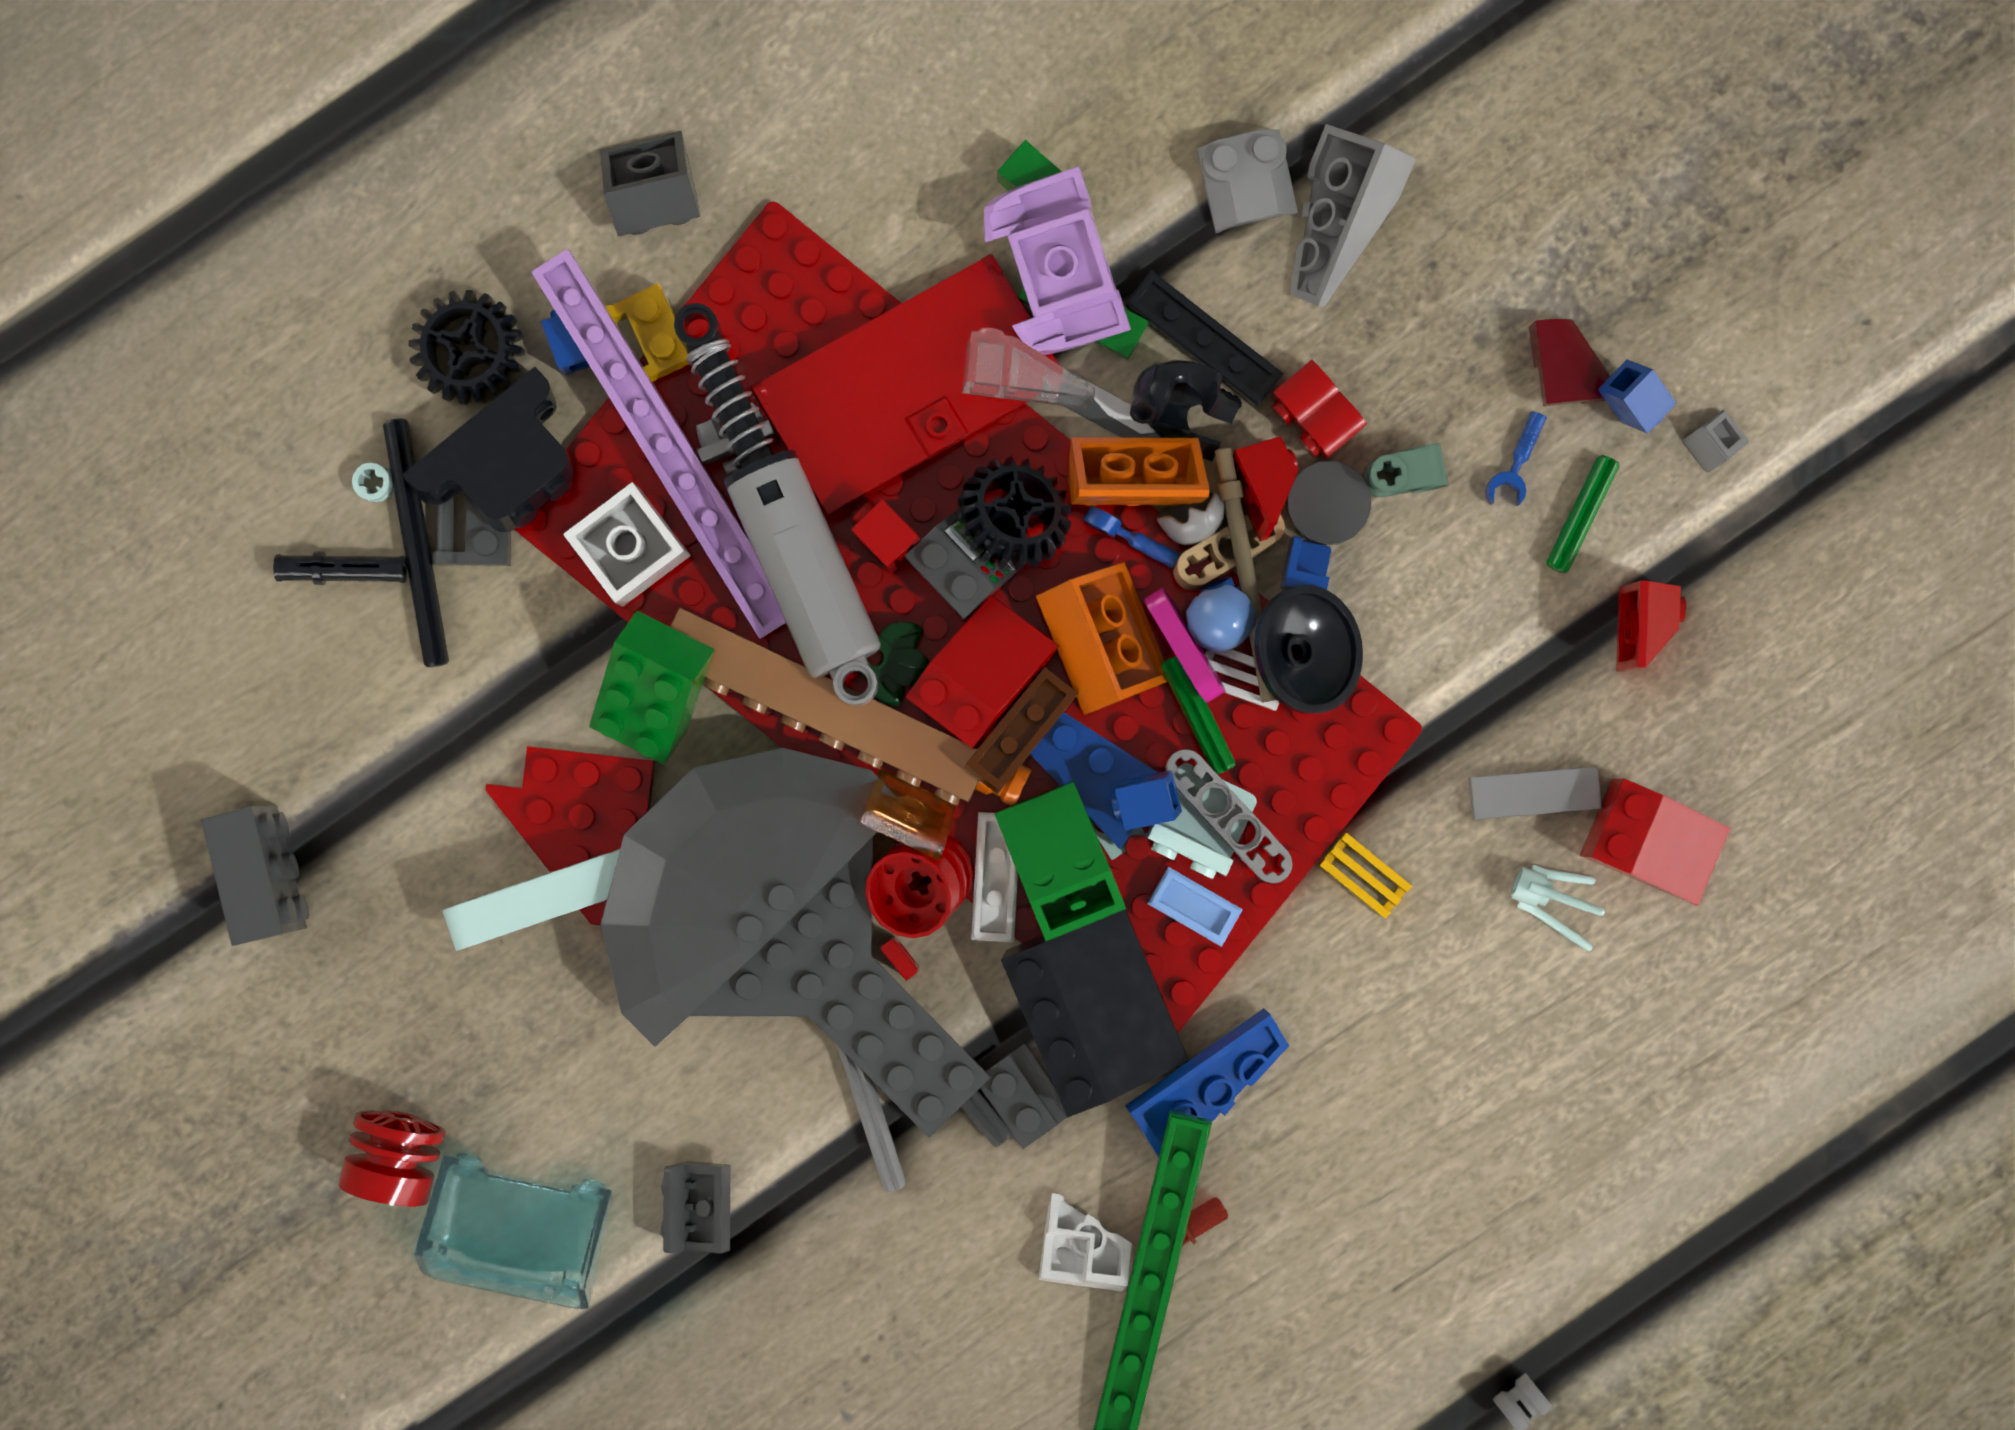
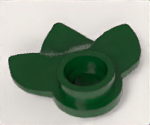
(899, 661)

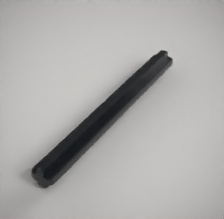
(416, 545)

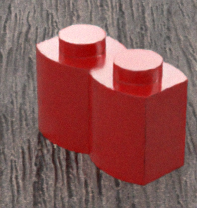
(1317, 410)

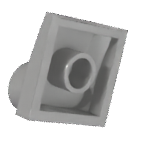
(1246, 178)

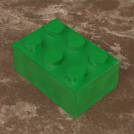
(650, 687)

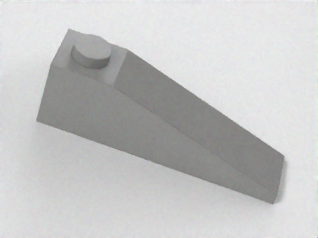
(1349, 200)

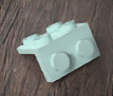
(1191, 833)

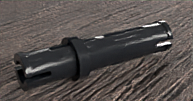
(325, 568)

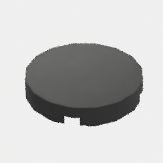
(1328, 503)

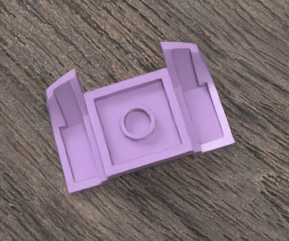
(1058, 262)

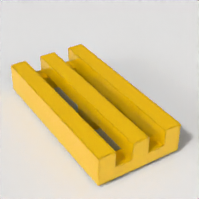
(1393, 897)

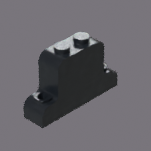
(500, 458)

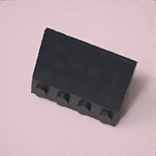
(1094, 1011)

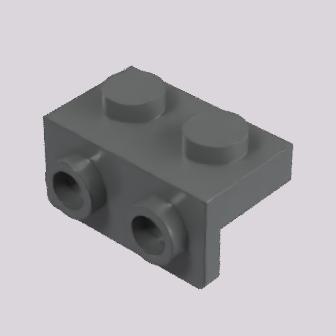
(696, 1207)

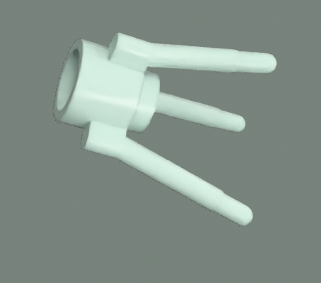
(1533, 888)

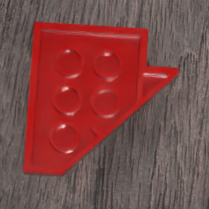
(576, 806)

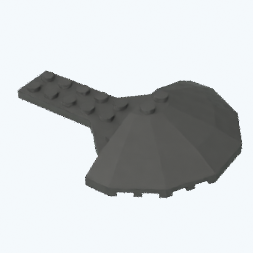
(756, 905)

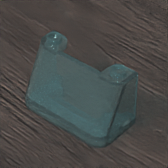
(513, 1234)

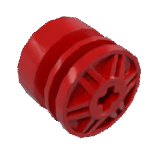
(908, 900)
(390, 1167)

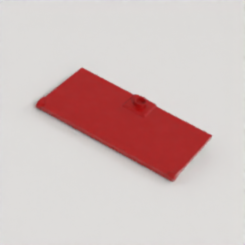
(891, 387)

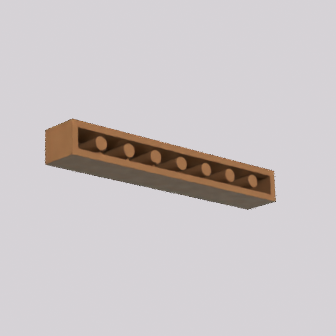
(803, 700)

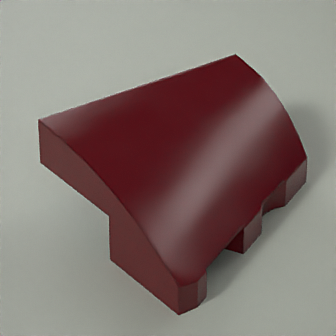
(1565, 363)

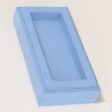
(1194, 906)

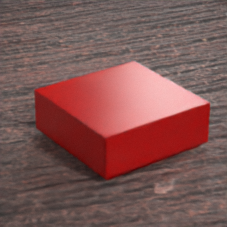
(900, 958)

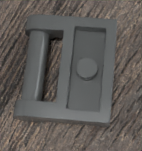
(482, 543)

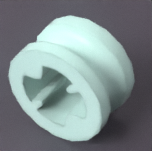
(363, 472)

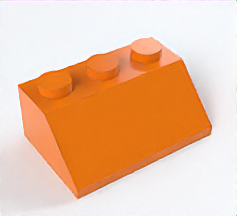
(1136, 471)
(1103, 637)

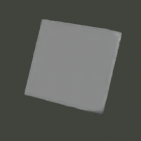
(1715, 441)

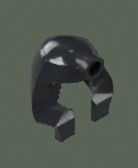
(1170, 389)

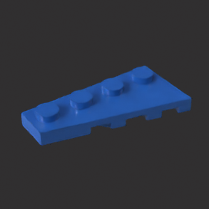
(1096, 767)
(1211, 1078)

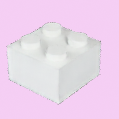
(626, 544)

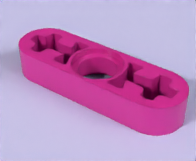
(1185, 648)

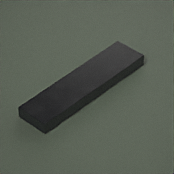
(1204, 338)

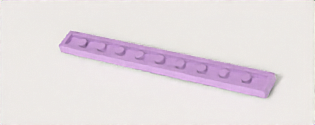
(660, 438)

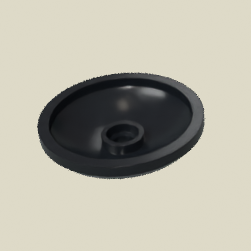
(1323, 644)

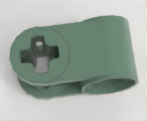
(1412, 471)

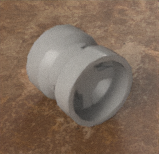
(1531, 1398)

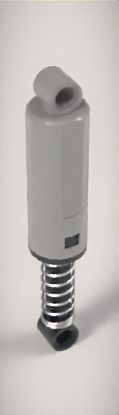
(784, 523)

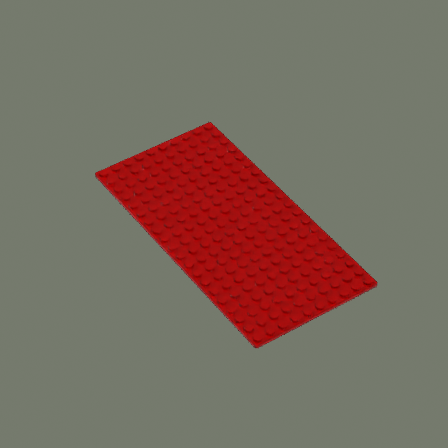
(793, 293)

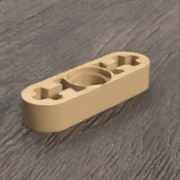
(1210, 573)

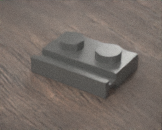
(1023, 1096)

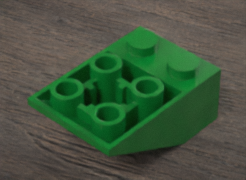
(1059, 861)

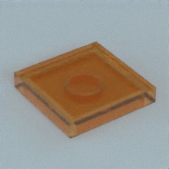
(913, 818)

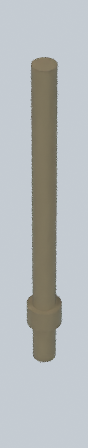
(1231, 493)

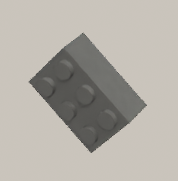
(255, 873)

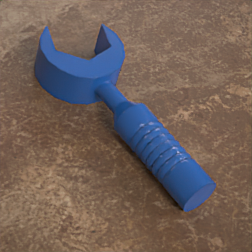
(1521, 455)
(1110, 526)

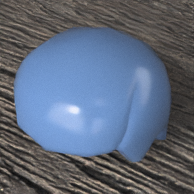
(1220, 618)

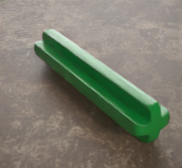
(1583, 514)
(1198, 717)

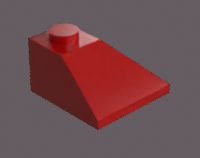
(1646, 621)

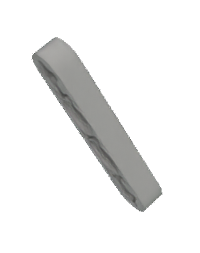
(1231, 813)

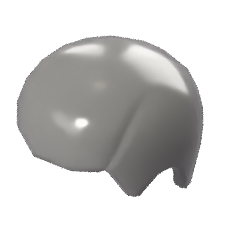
(1192, 522)

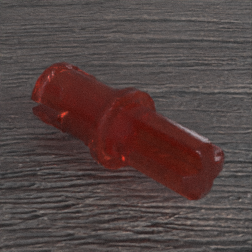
(1205, 1218)

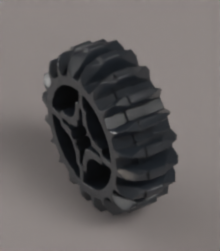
(462, 363)
(1003, 524)

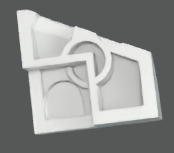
(1081, 1250)

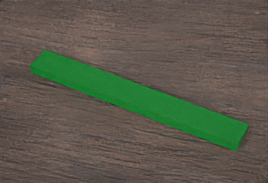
(1153, 1272)

